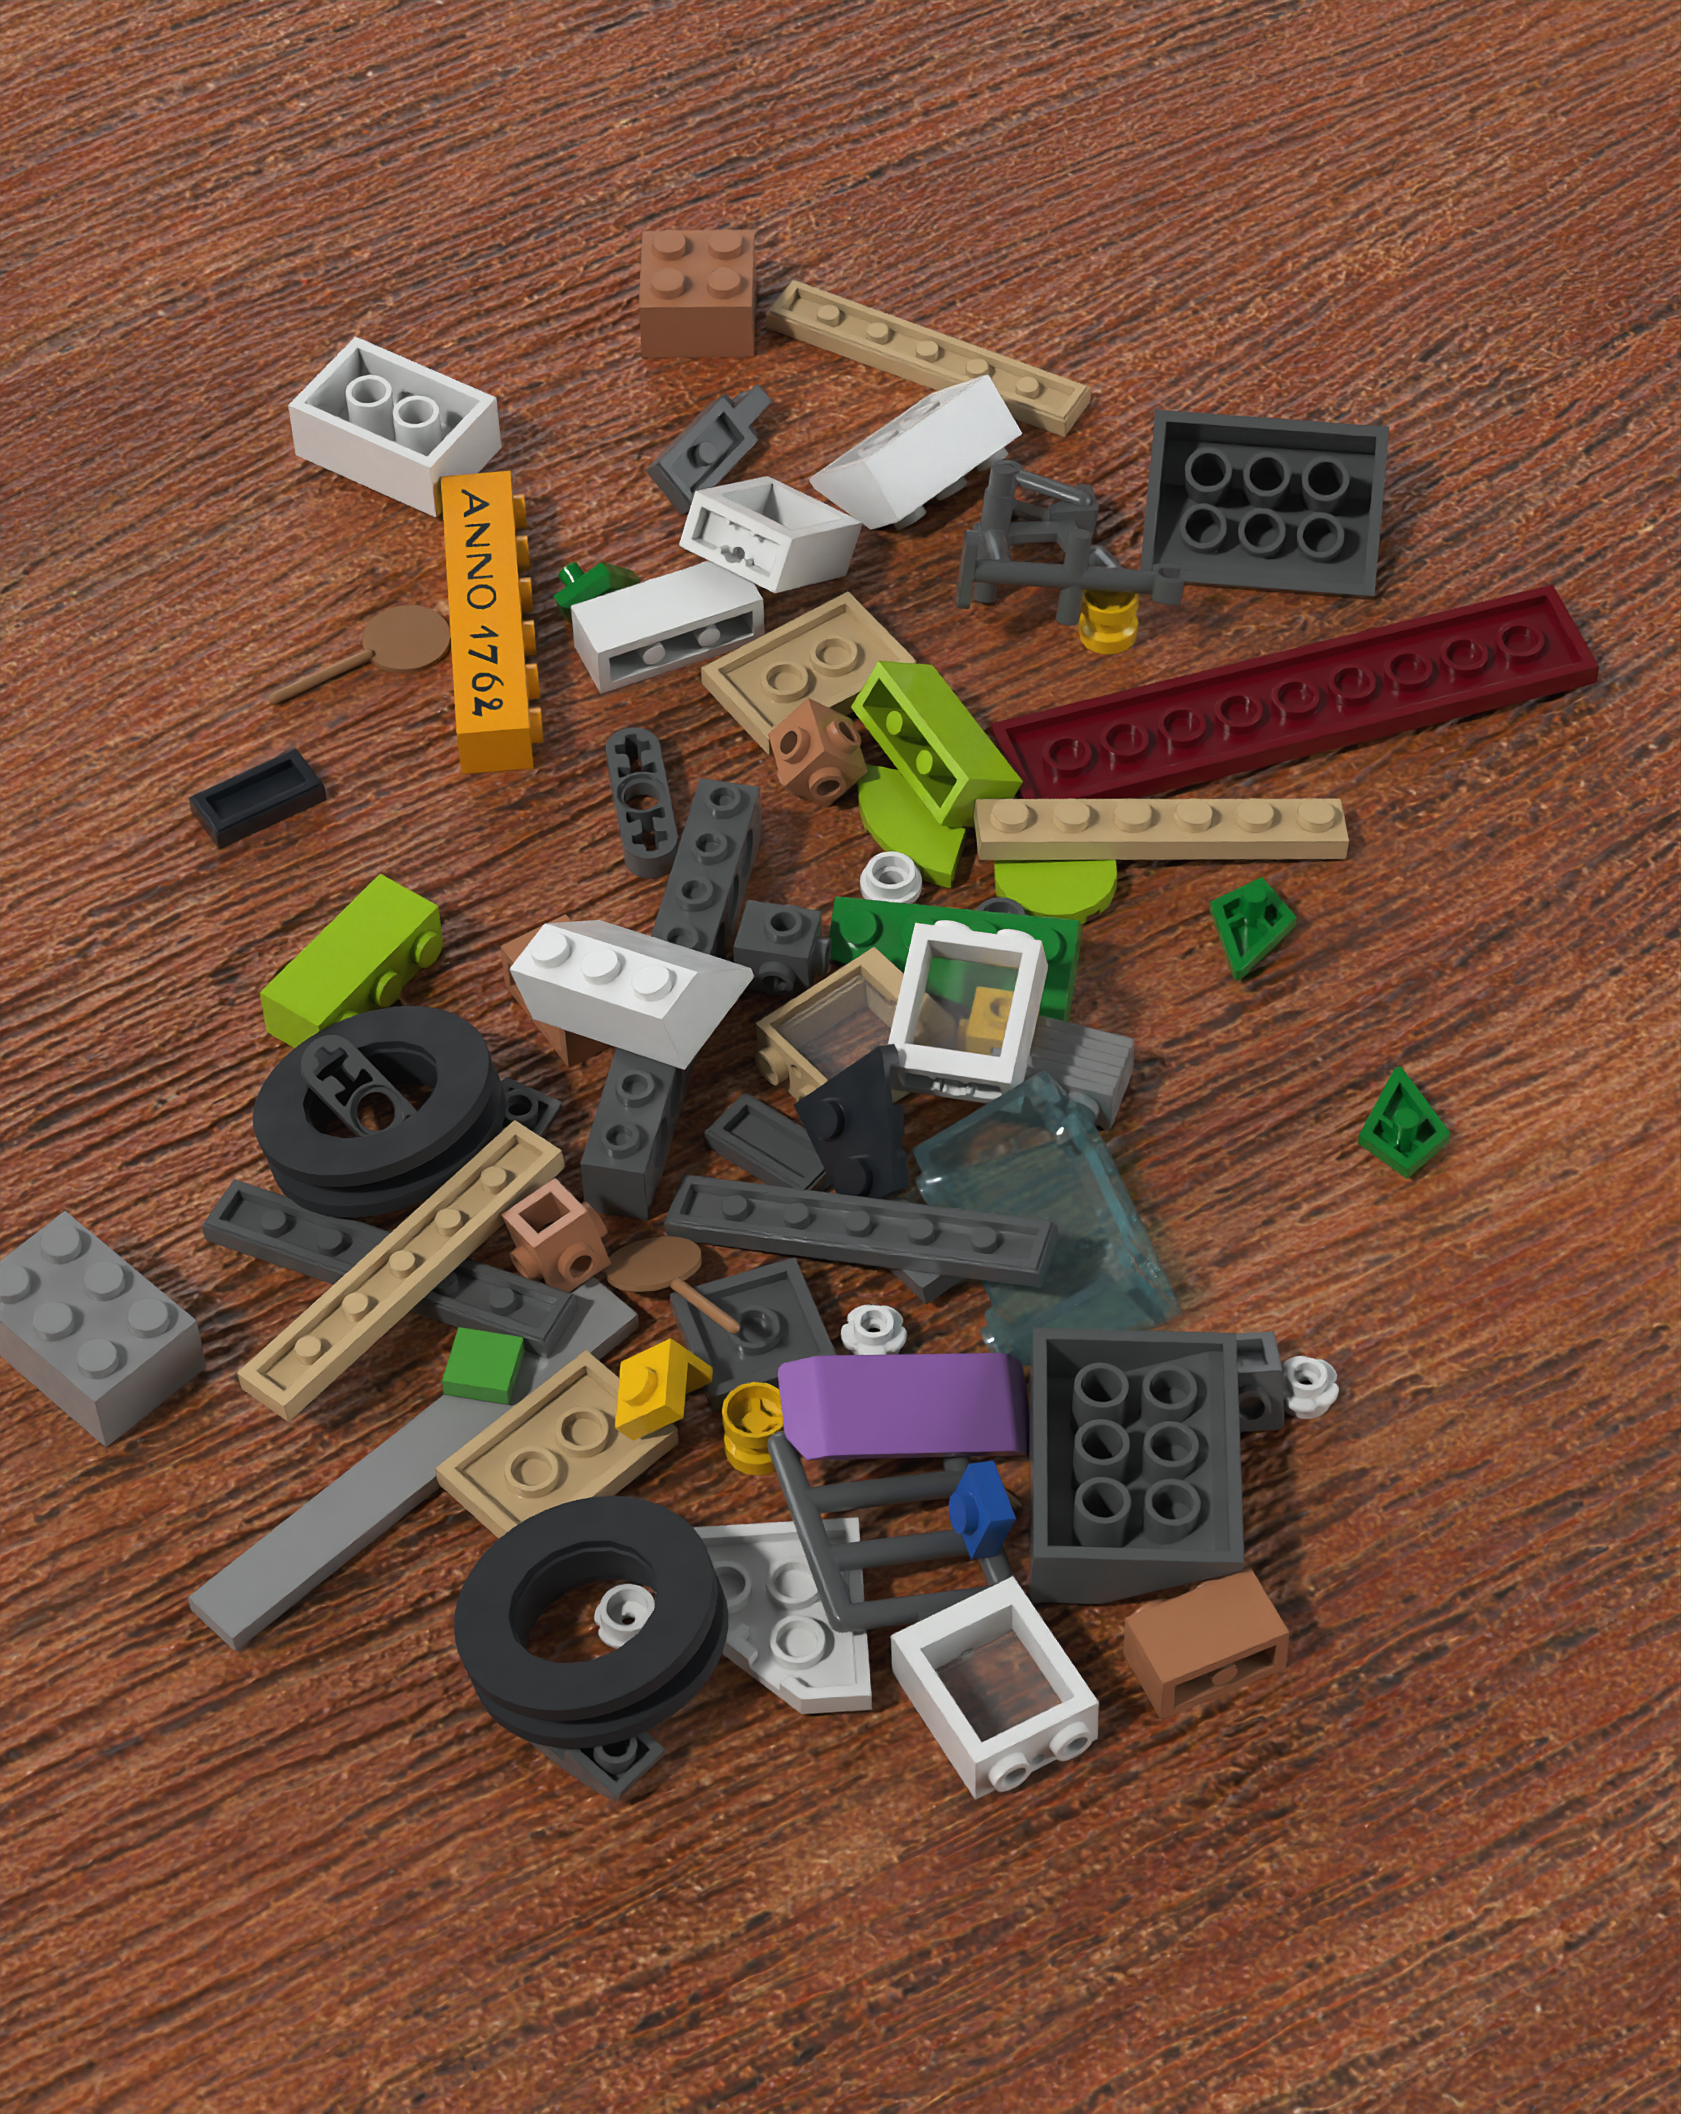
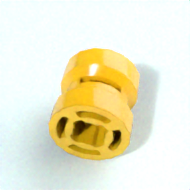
(1108, 621)
(749, 1419)

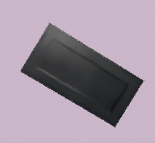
(257, 798)

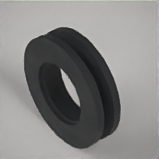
(398, 1164)
(616, 1692)

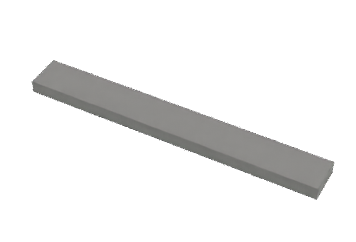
(385, 1485)

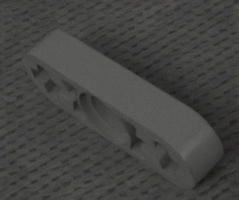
(634, 822)
(330, 1087)

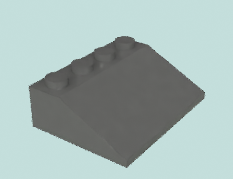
(1266, 503)
(1132, 1462)

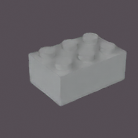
(93, 1330)

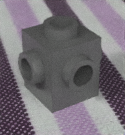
(782, 947)

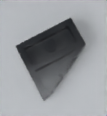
(859, 1128)

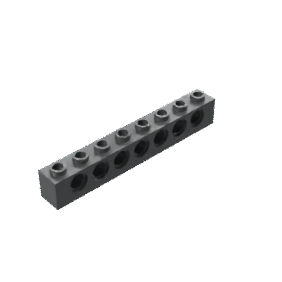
(699, 913)

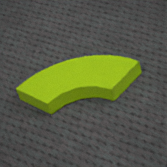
(905, 825)

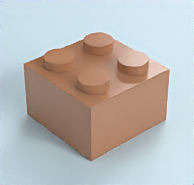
(697, 293)

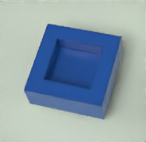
(981, 1510)

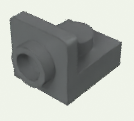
(1259, 1382)

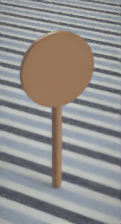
(395, 640)
(662, 1264)

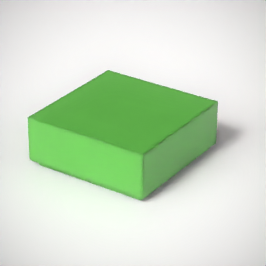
(483, 1365)

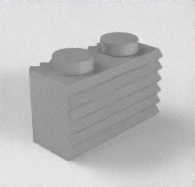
(1086, 1063)

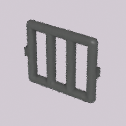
(830, 1560)

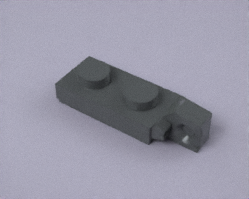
(708, 447)

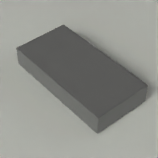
(767, 1145)

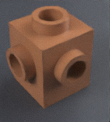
(817, 753)
(568, 1244)

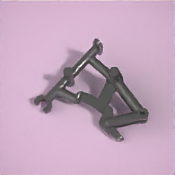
(1069, 523)

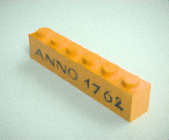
(488, 625)

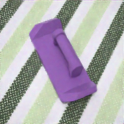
(905, 1406)

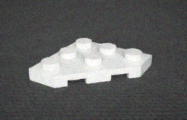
(779, 1619)

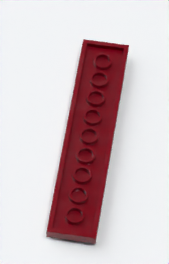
(1299, 701)

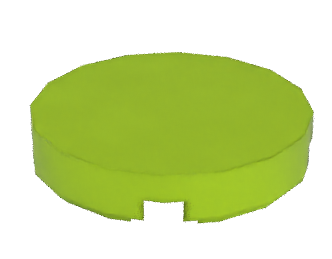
(1057, 886)

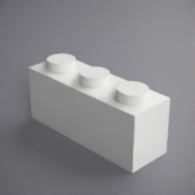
(666, 624)

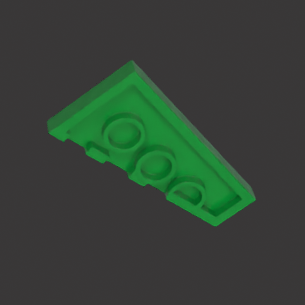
(889, 928)

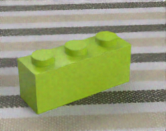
(933, 741)
(354, 962)

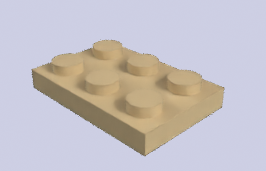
(813, 657)
(551, 1450)

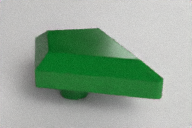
(585, 586)
(1250, 924)
(1403, 1127)

